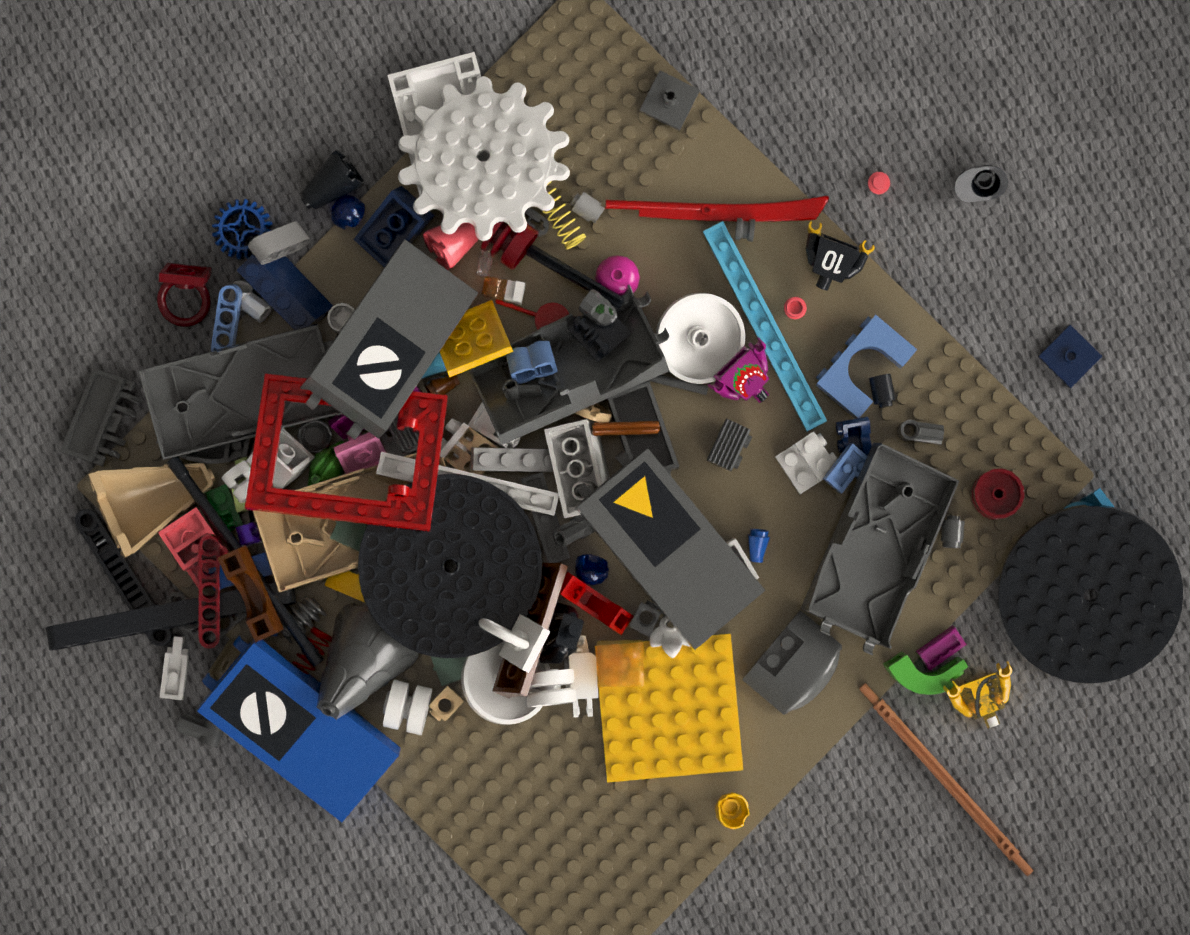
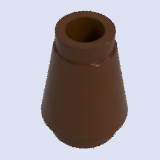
(442, 384)

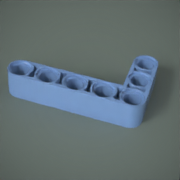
(221, 326)

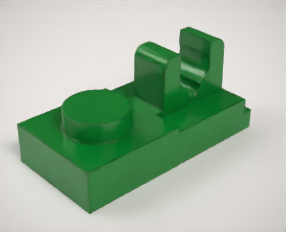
(224, 505)

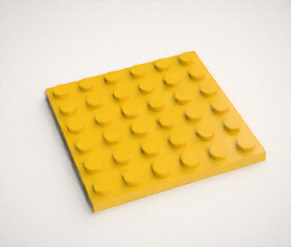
(678, 720)

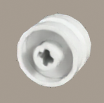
(550, 689)

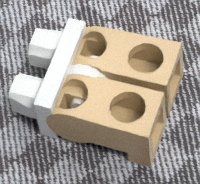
(458, 448)

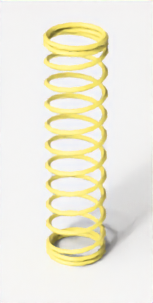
(571, 243)

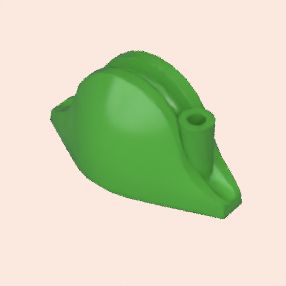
(325, 465)

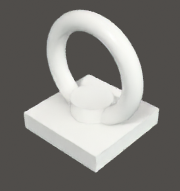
(521, 643)

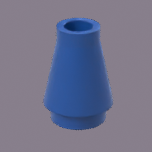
(758, 542)

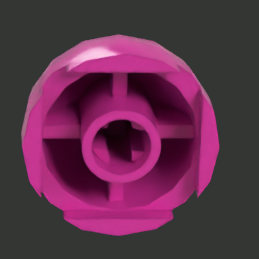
(617, 273)

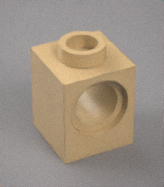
(455, 699)

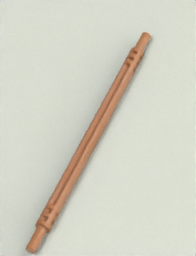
(946, 779)

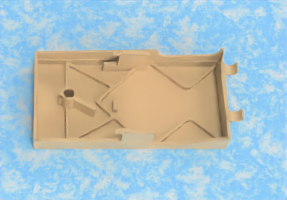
(301, 546)

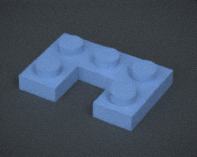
(845, 468)

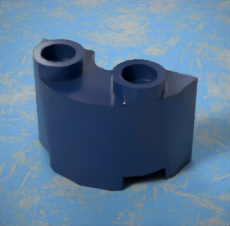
(856, 432)

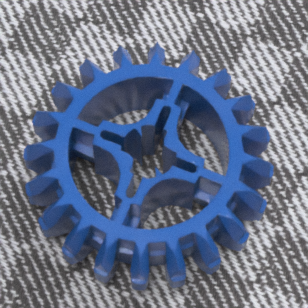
(231, 227)

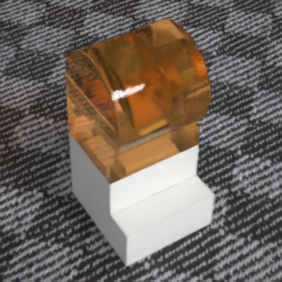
(503, 290)

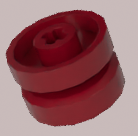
(1000, 481)

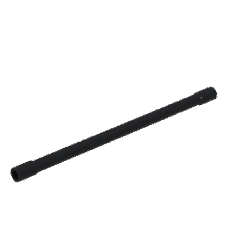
(184, 476)

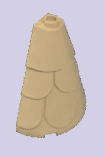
(143, 501)

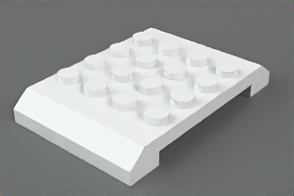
(423, 88)

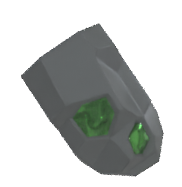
(598, 309)

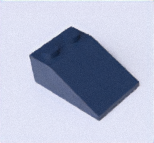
(392, 225)

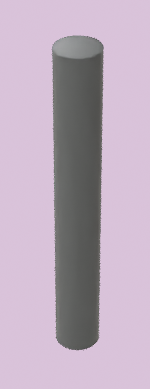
(681, 384)

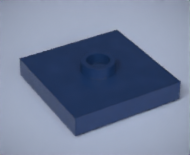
(1070, 356)

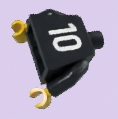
(833, 257)

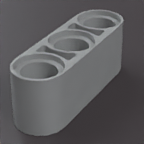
(279, 242)

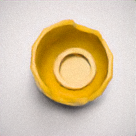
(732, 810)

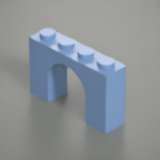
(874, 336)

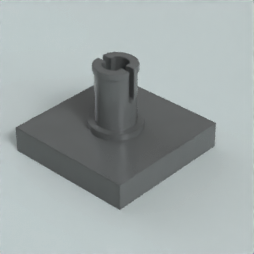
(669, 100)

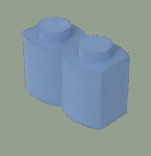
(531, 362)

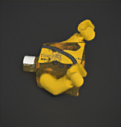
(982, 695)

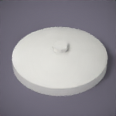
(702, 336)
(477, 684)

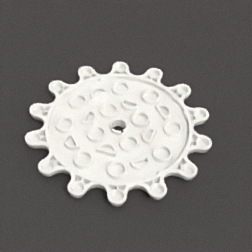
(492, 189)

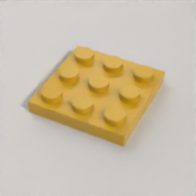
(475, 340)

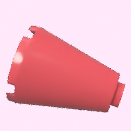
(450, 247)

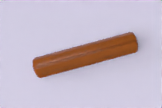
(625, 428)

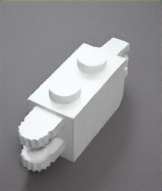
(585, 675)

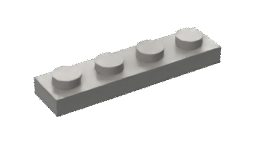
(510, 459)

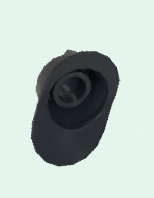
(981, 183)

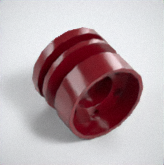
(510, 243)

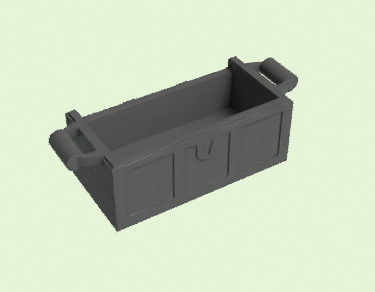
(641, 405)

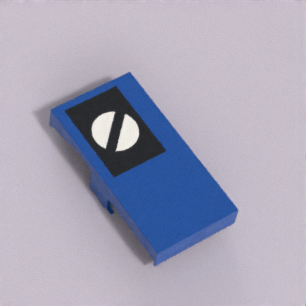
(276, 717)

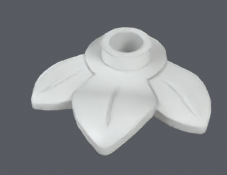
(668, 638)

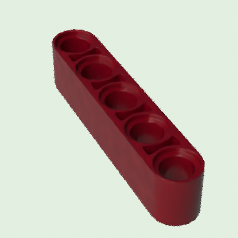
(209, 601)

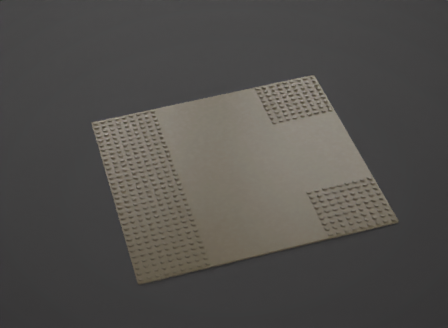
(532, 798)

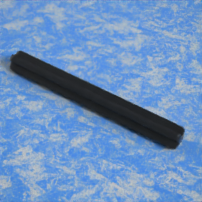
(573, 275)

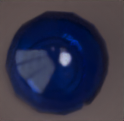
(347, 211)
(591, 569)

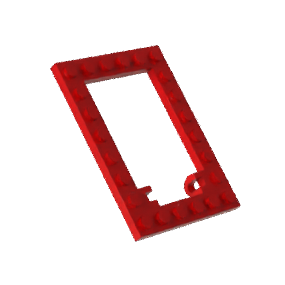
(414, 511)

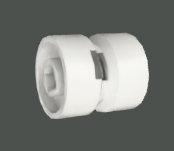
(339, 315)
(233, 475)

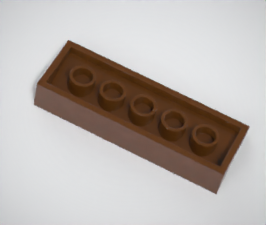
(512, 680)

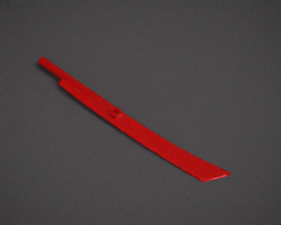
(762, 212)

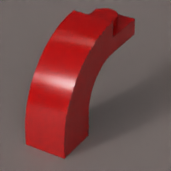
(595, 604)

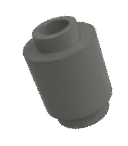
(952, 532)

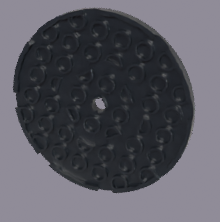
(1080, 551)
(493, 579)

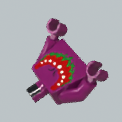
(744, 374)

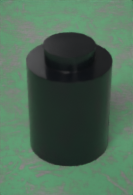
(882, 390)

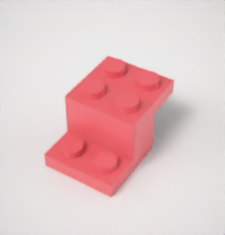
(183, 540)

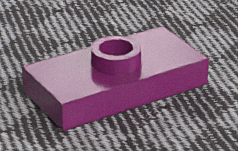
(941, 648)

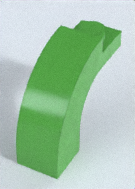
(927, 683)

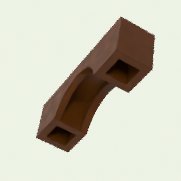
(242, 572)

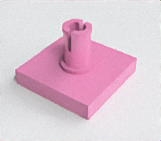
(359, 453)

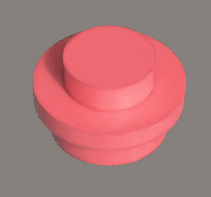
(878, 183)
(795, 308)

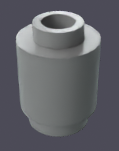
(587, 207)

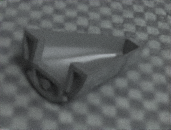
(359, 661)

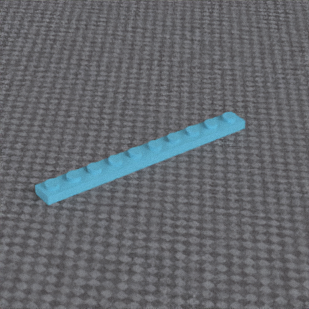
(764, 326)

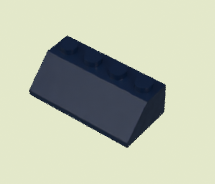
(286, 291)

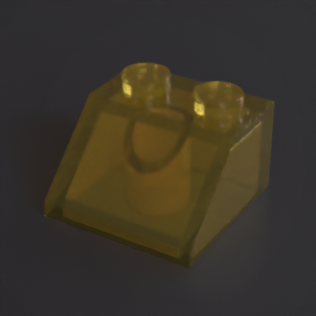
(620, 663)

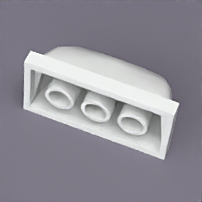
(576, 460)

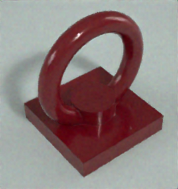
(184, 277)

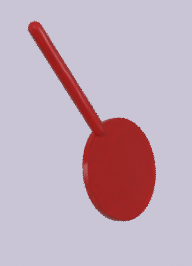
(544, 316)

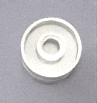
(401, 705)

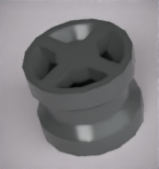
(745, 229)

